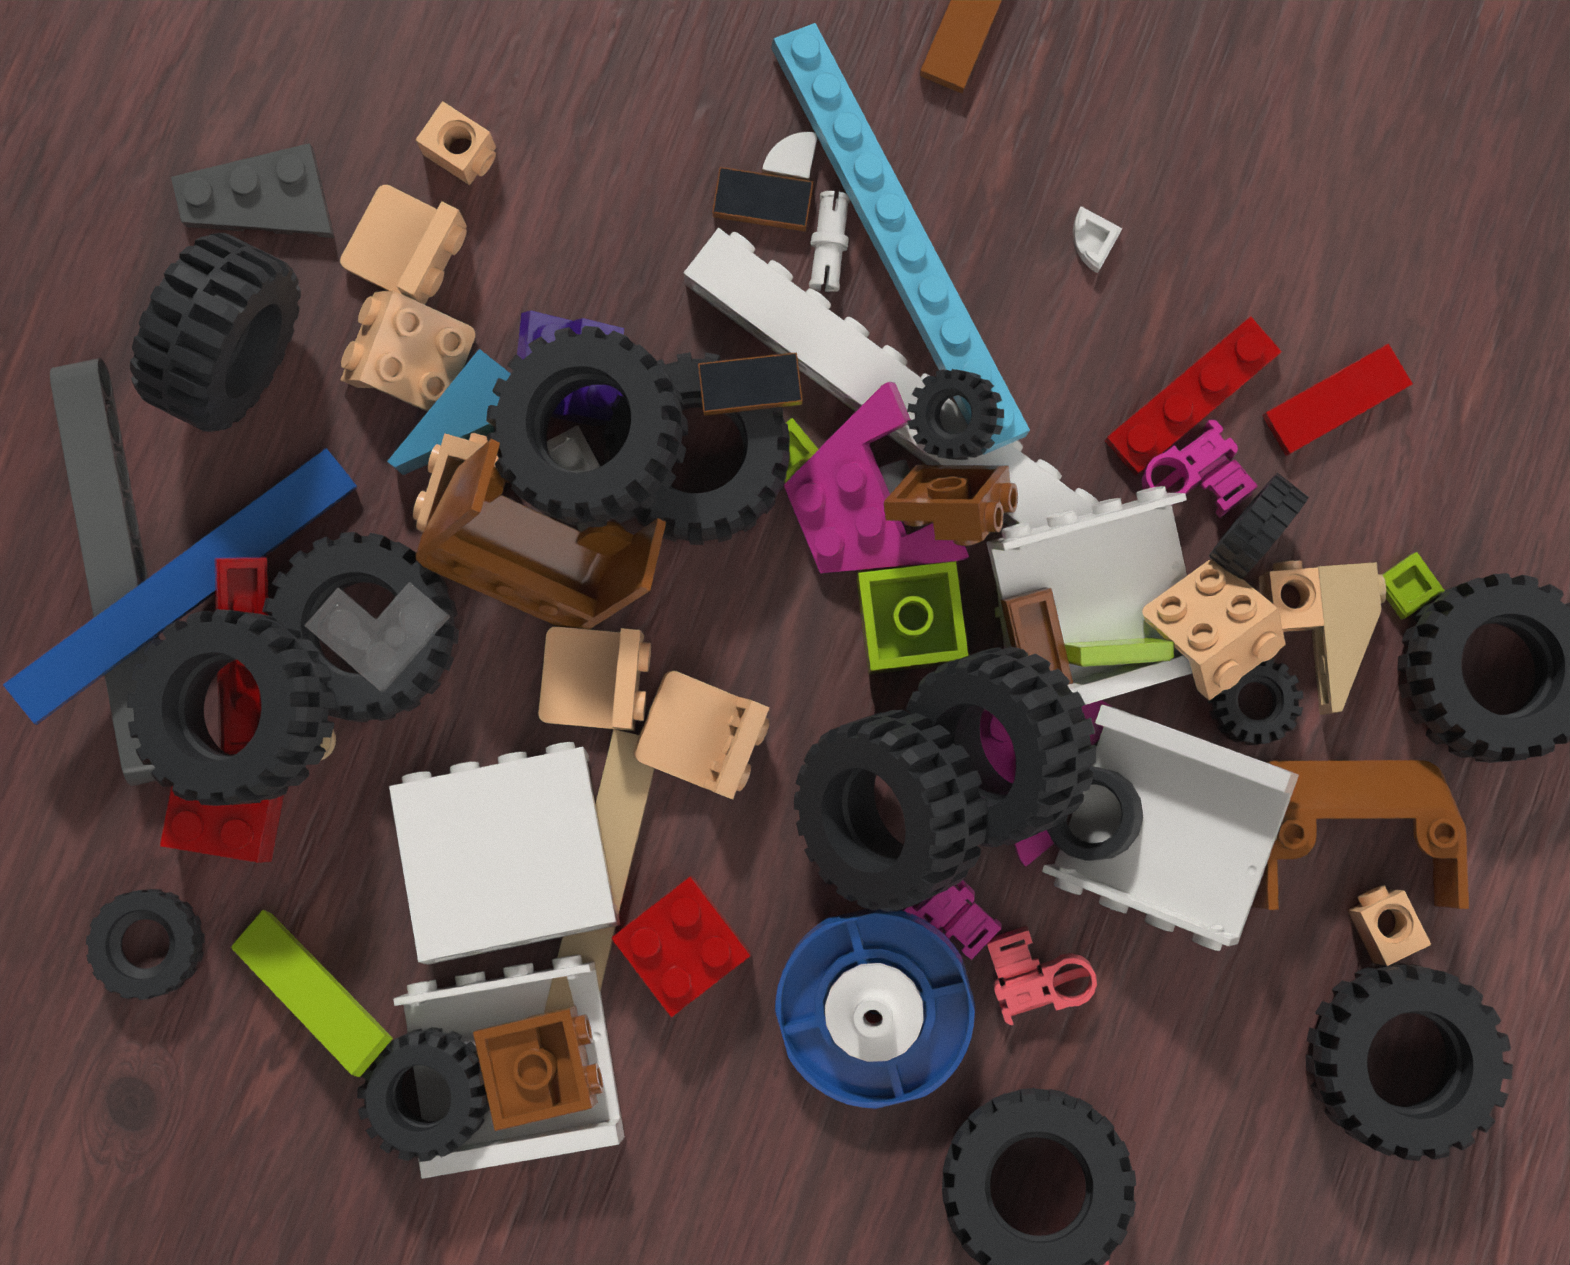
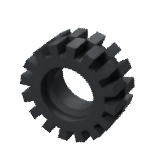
(928, 408)
(1281, 716)

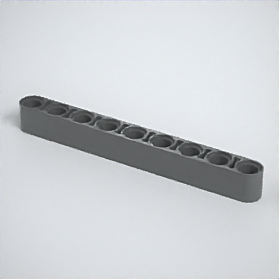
(104, 521)

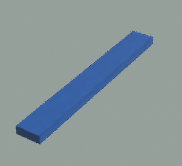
(177, 588)

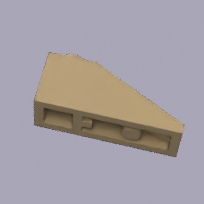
(1350, 612)

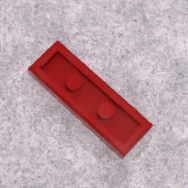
(1337, 399)

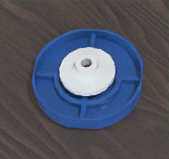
(883, 965)

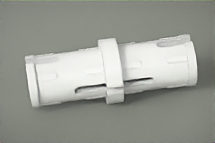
(829, 241)

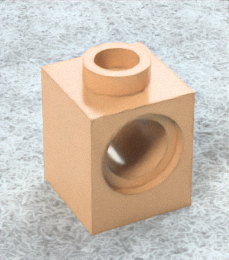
(445, 128)
(1310, 611)
(1403, 940)

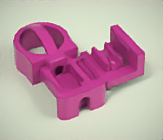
(1208, 466)
(958, 918)

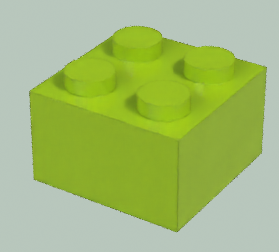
(911, 617)

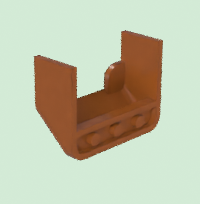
(531, 558)
(1373, 792)

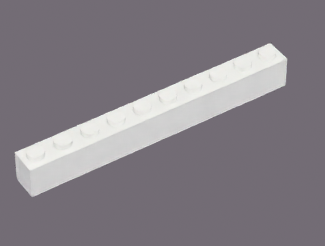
(851, 365)

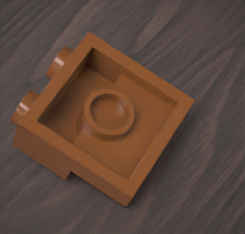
(958, 499)
(538, 1067)

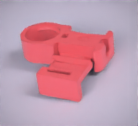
(1024, 985)

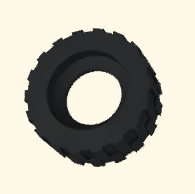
(1258, 526)
(106, 939)

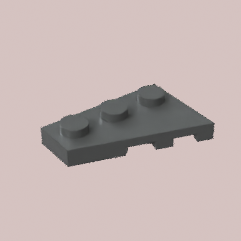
(257, 193)

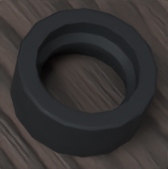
(1123, 837)

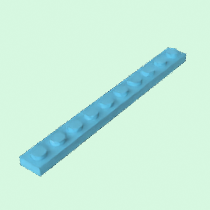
(891, 220)

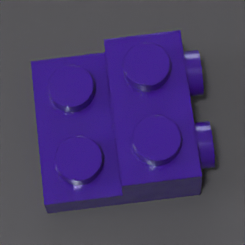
(588, 404)

